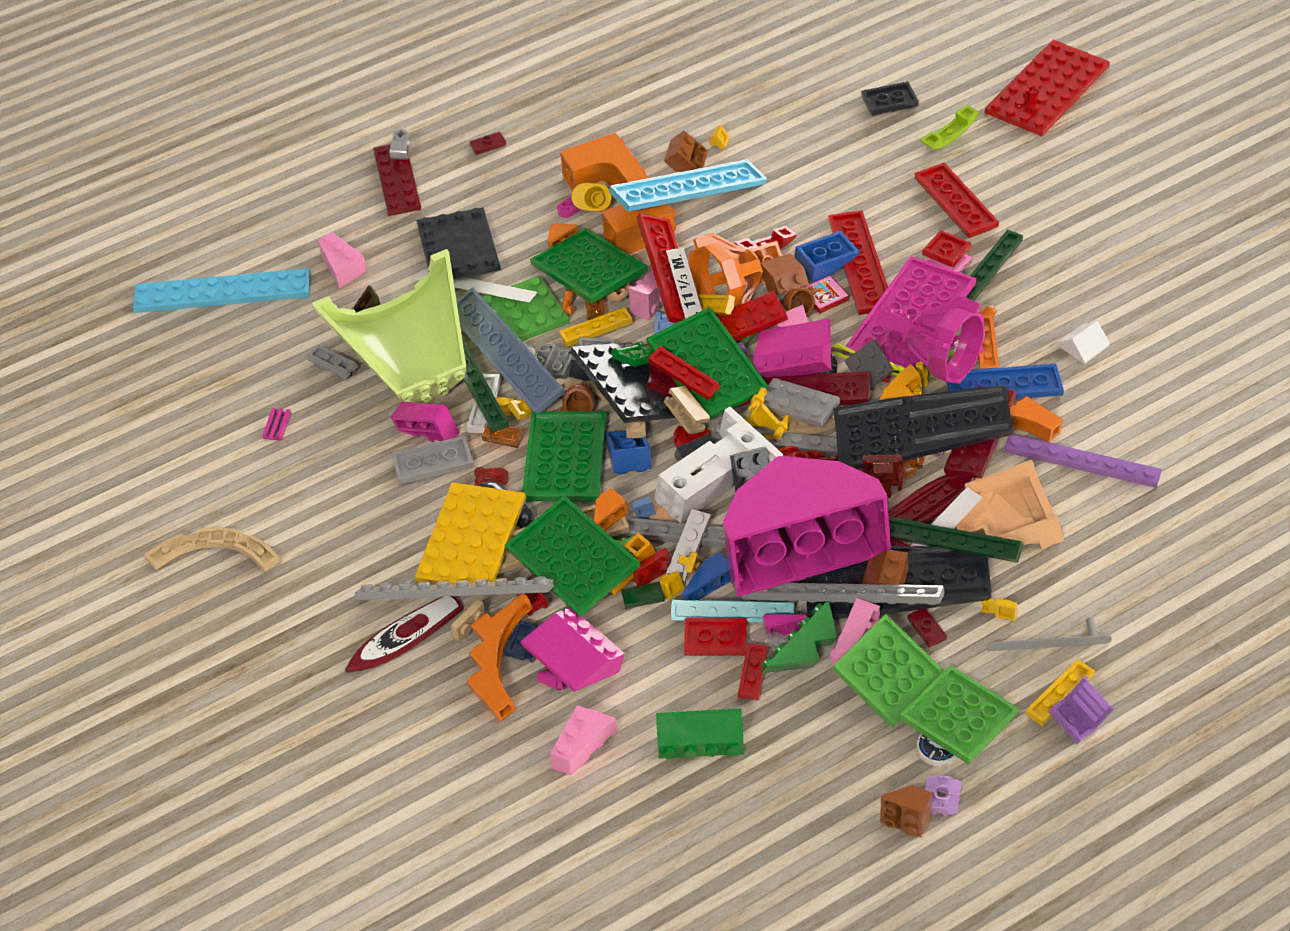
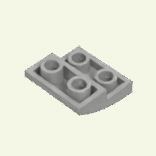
(554, 360)

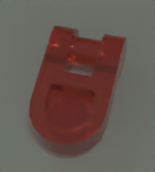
(497, 475)

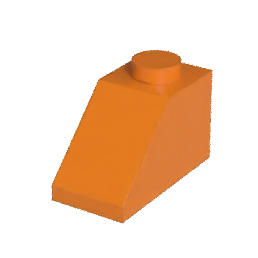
(609, 509)

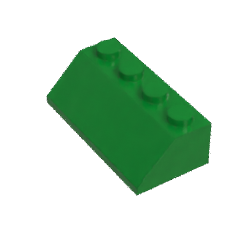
(700, 733)

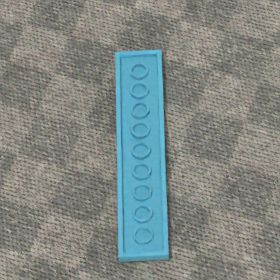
(687, 185)
(221, 290)

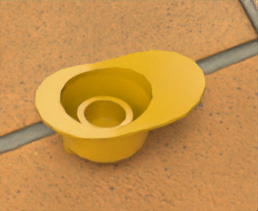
(591, 197)

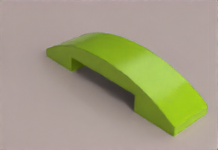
(951, 131)

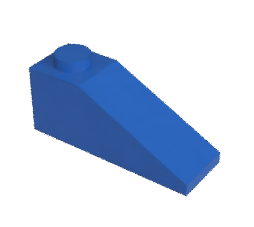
(709, 577)

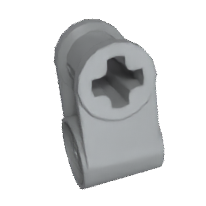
(400, 145)

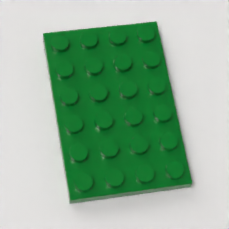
(589, 265)
(711, 350)
(564, 456)
(574, 553)

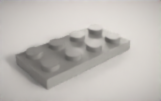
(800, 402)
(432, 460)

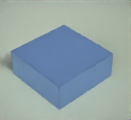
(644, 508)

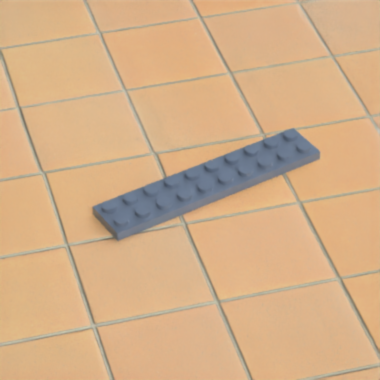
(507, 352)

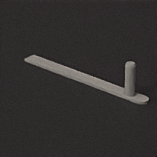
(1093, 638)

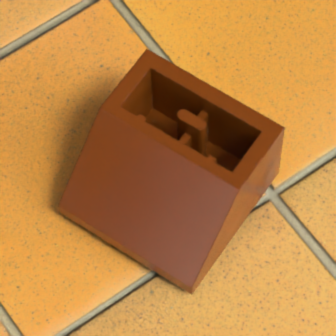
(685, 153)
(907, 809)

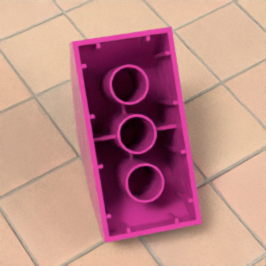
(803, 522)

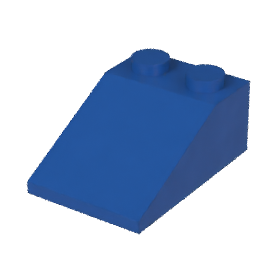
(825, 255)
(627, 453)

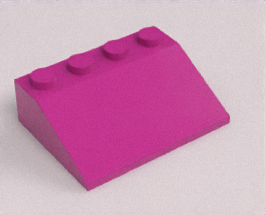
(794, 350)
(574, 650)

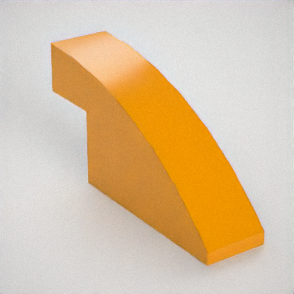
(903, 384)

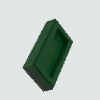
(642, 595)

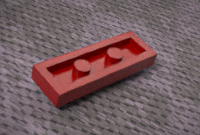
(751, 674)

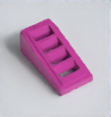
(782, 623)

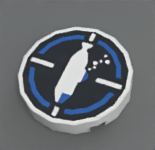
(933, 753)

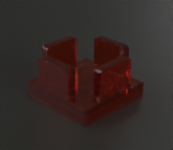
(886, 469)

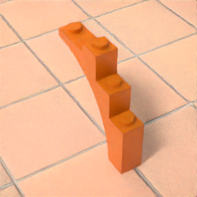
(1035, 419)
(487, 656)

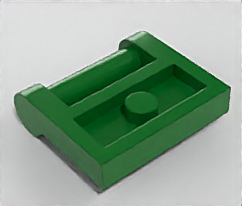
(633, 355)

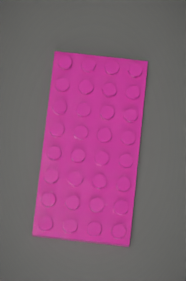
(913, 290)

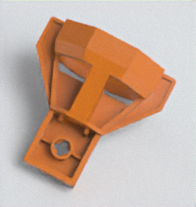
(739, 266)

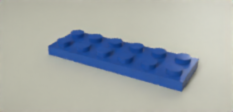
(1026, 380)

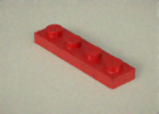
(684, 373)

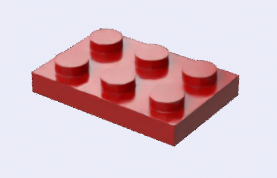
(715, 637)

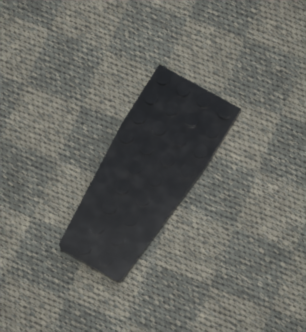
(921, 424)
(962, 575)

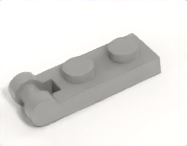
(332, 361)

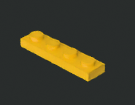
(718, 303)
(596, 326)
(1057, 691)

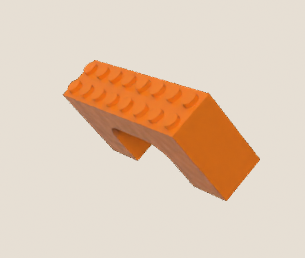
(612, 162)

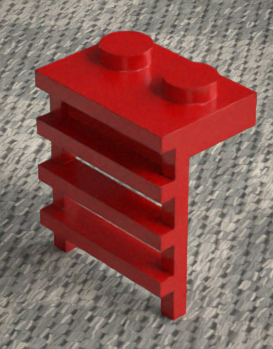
(652, 567)

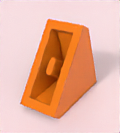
(560, 232)

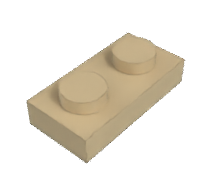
(462, 625)

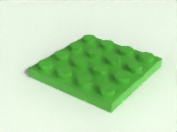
(531, 317)
(887, 670)
(959, 714)

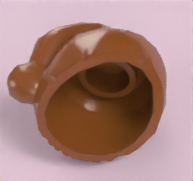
(800, 296)
(578, 399)

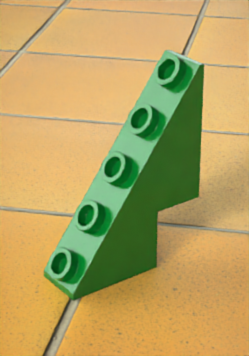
(801, 648)

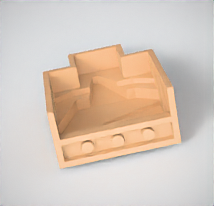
(1013, 508)

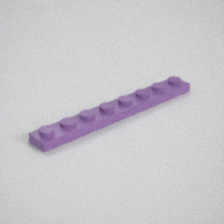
(1083, 460)

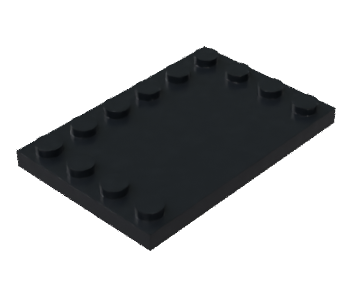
(466, 238)
(622, 384)

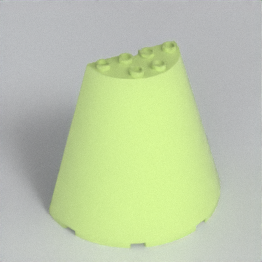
(411, 339)

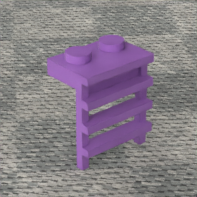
(1081, 711)

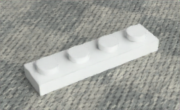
(476, 422)
(689, 541)

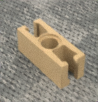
(687, 410)

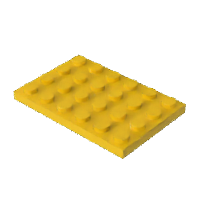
(470, 534)

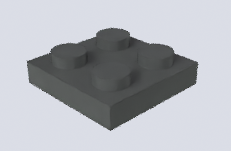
(870, 359)

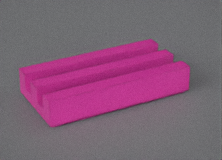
(276, 414)

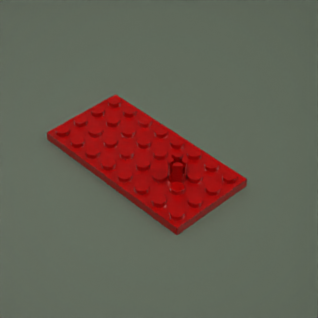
(1047, 87)

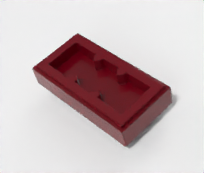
(487, 143)
(926, 627)

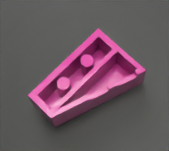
(425, 420)

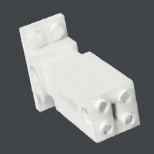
(708, 470)

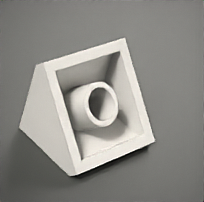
(1085, 341)

